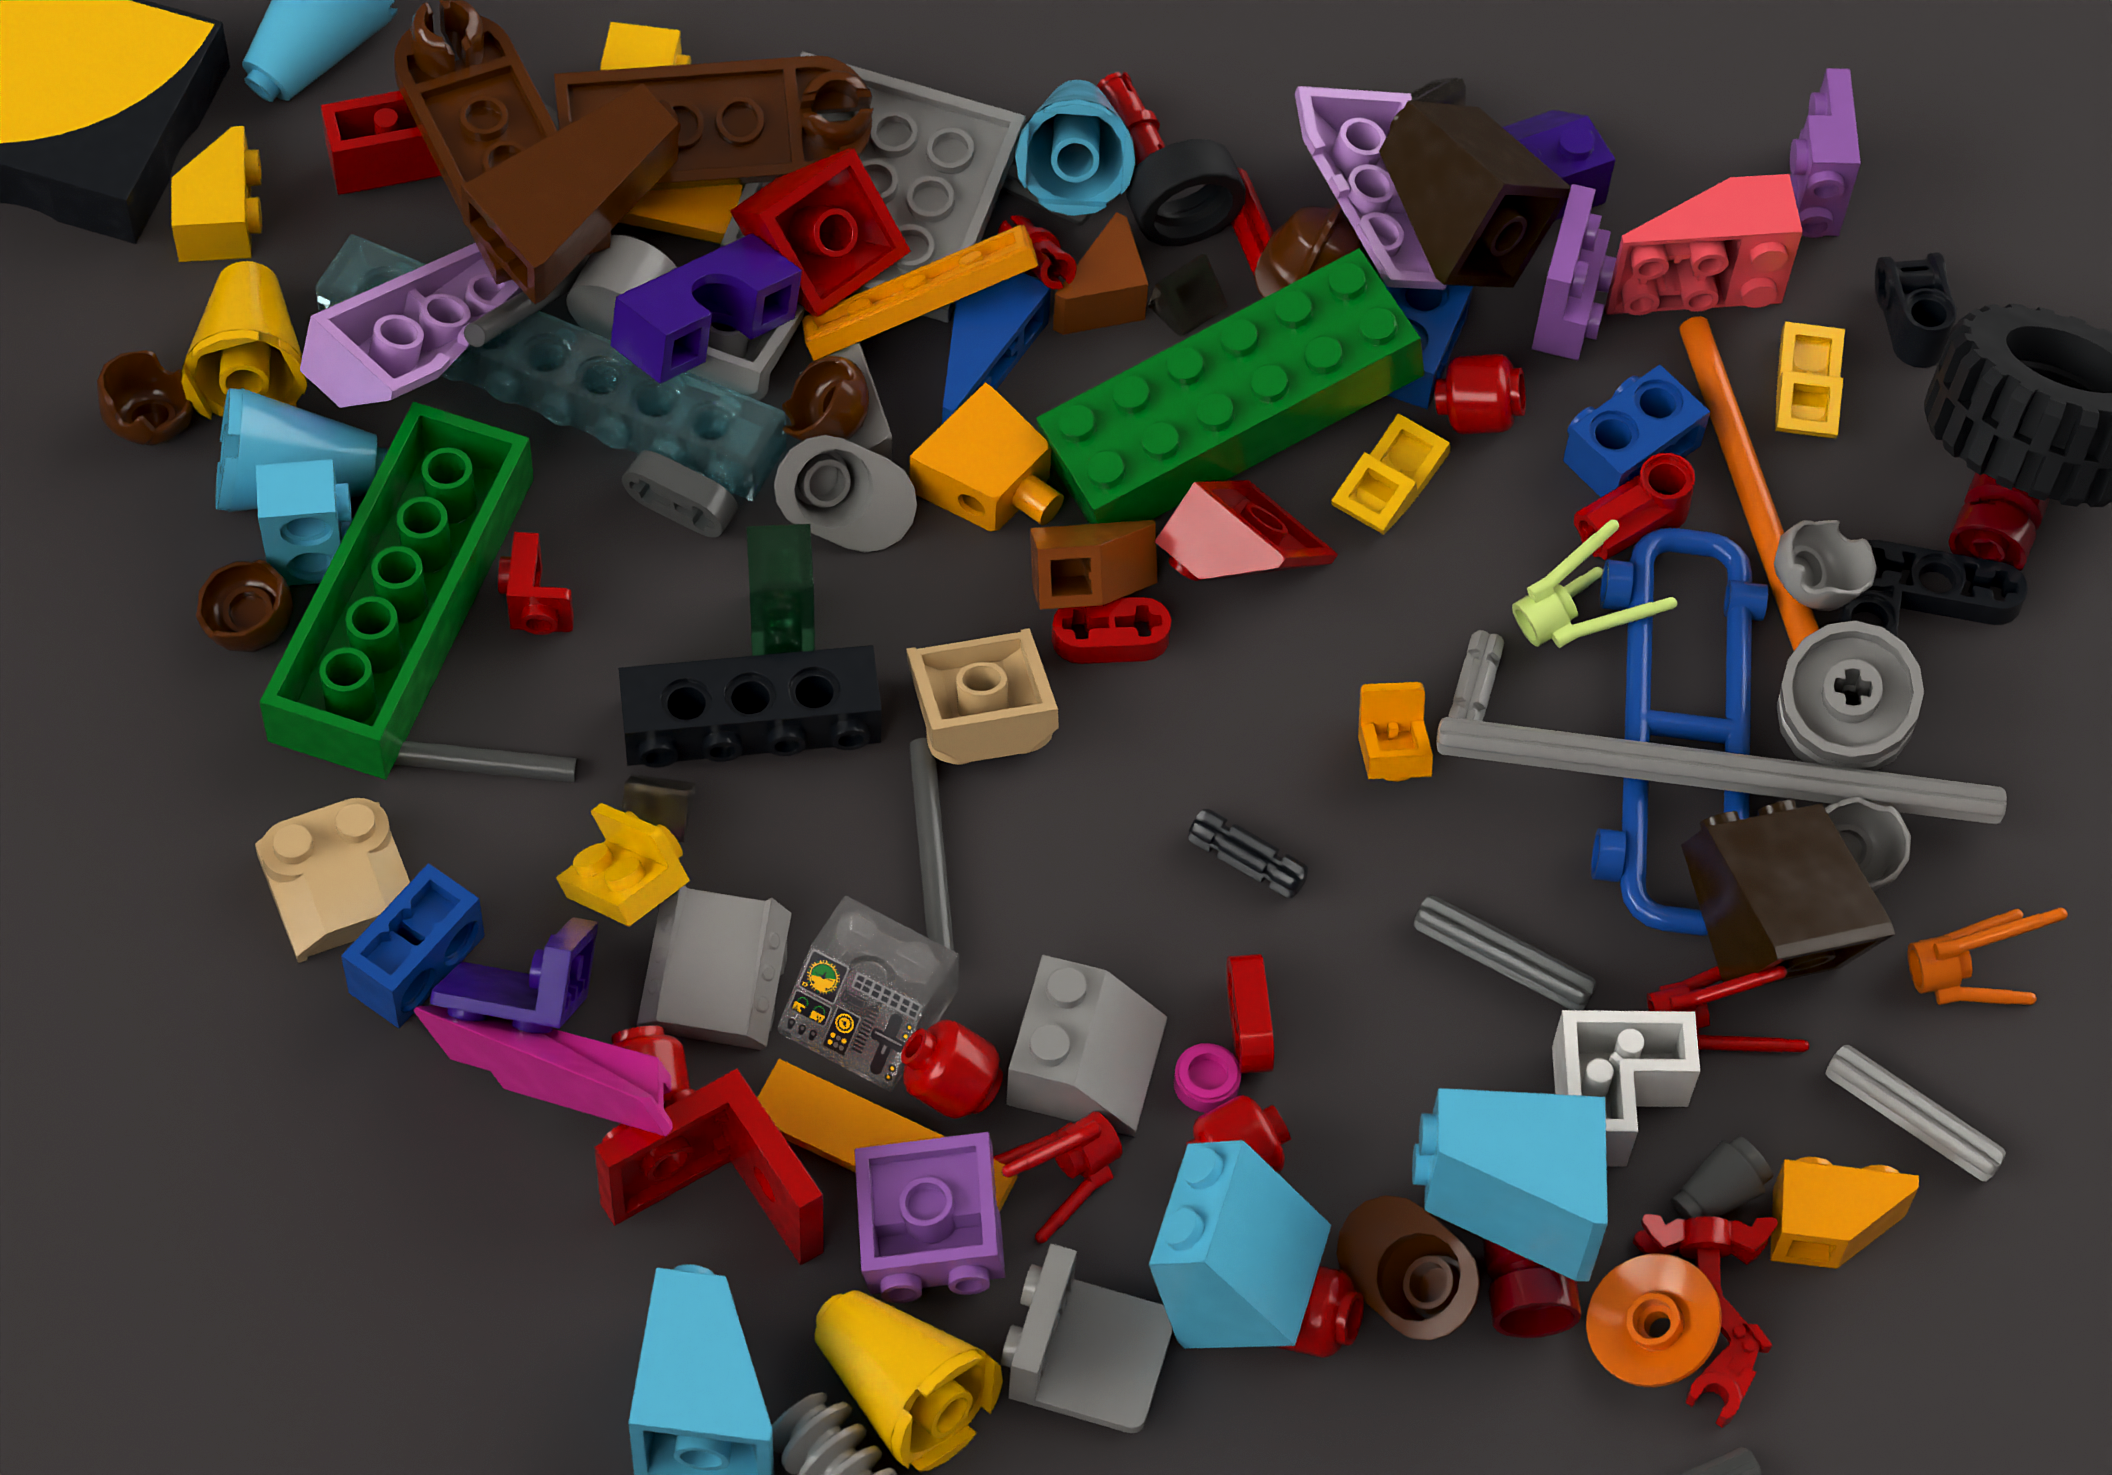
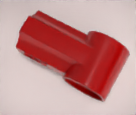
(1639, 505)

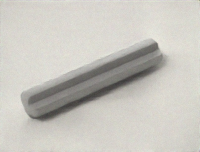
(1915, 1113)

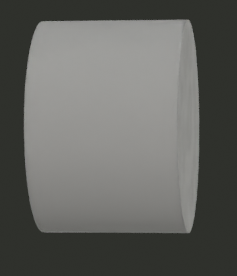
(610, 274)

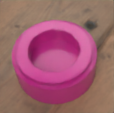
(1206, 1077)

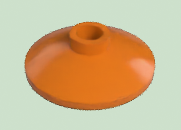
(1637, 1296)

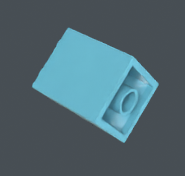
(1519, 1172)
(1236, 1251)
(696, 1384)

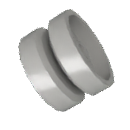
(1855, 662)

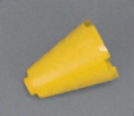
(243, 342)
(907, 1377)

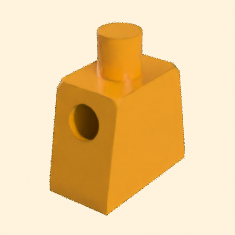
(986, 465)

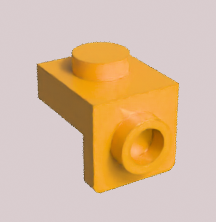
(1394, 731)

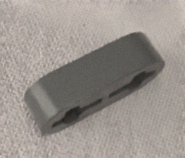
(680, 493)

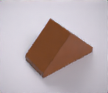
(1107, 284)

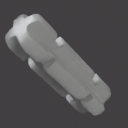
(1477, 676)

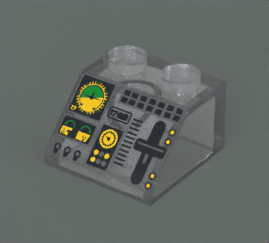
(868, 992)

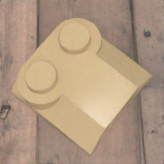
(984, 697)
(331, 873)

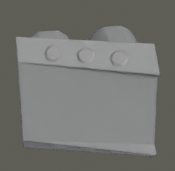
(715, 967)

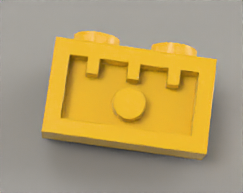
(628, 870)

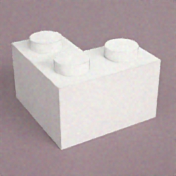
(1630, 1062)

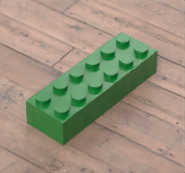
(1233, 393)
(397, 591)

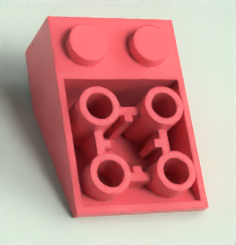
(1711, 251)

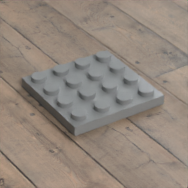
(934, 166)

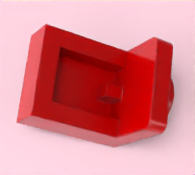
(529, 605)

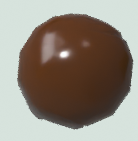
(142, 399)
(827, 400)
(245, 605)

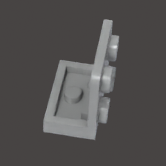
(1085, 1347)

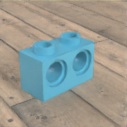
(302, 517)

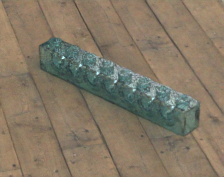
(585, 365)

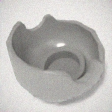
(1822, 565)
(1874, 838)

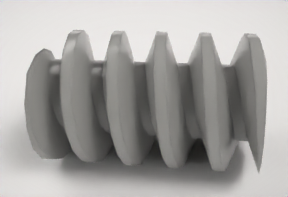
(817, 1445)

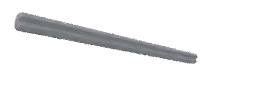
(1718, 770)

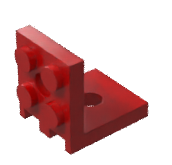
(708, 1131)

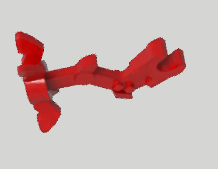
(1707, 1241)

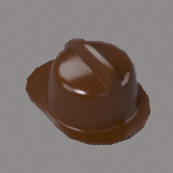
(1303, 245)
(1408, 1267)

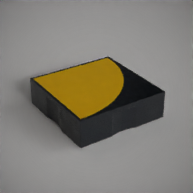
(101, 105)

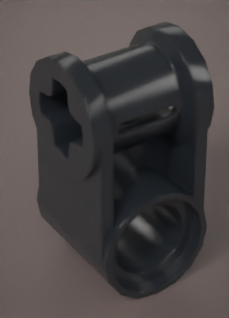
(1916, 307)

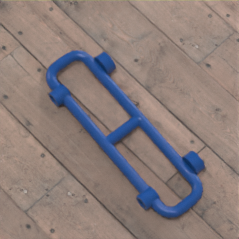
(1628, 584)

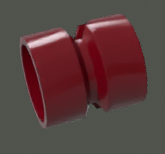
(1997, 523)
(1527, 1296)

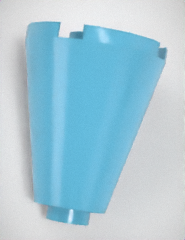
(306, 39)
(1075, 151)
(273, 432)

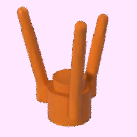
(1945, 960)

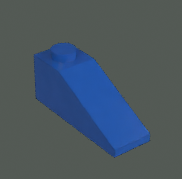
(992, 335)

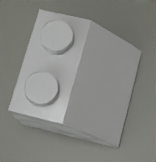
(1084, 1046)

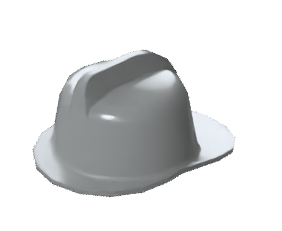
(845, 493)

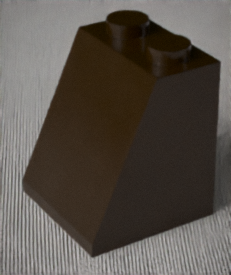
(1470, 192)
(1782, 892)

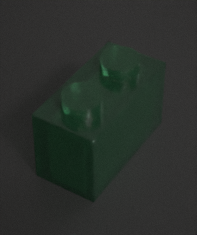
(780, 588)

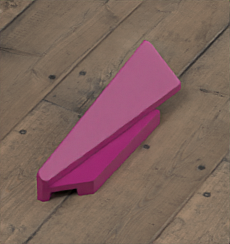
(559, 1068)

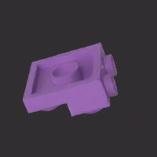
(1826, 157)
(1574, 277)
(928, 1216)

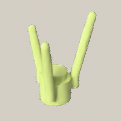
(1550, 606)

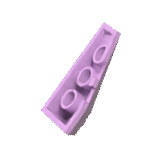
(1344, 139)
(400, 330)

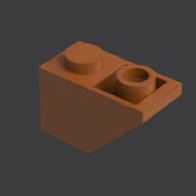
(1092, 562)

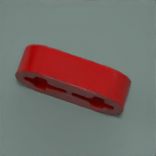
(1112, 631)
(1250, 1013)

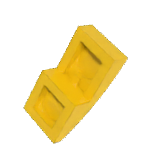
(1809, 380)
(1392, 475)

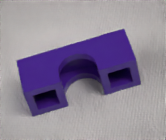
(669, 319)

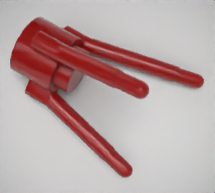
(1692, 998)
(1079, 1149)

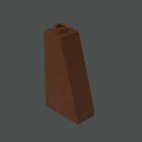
(570, 189)

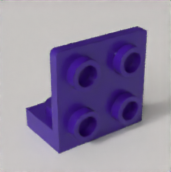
(534, 1000)

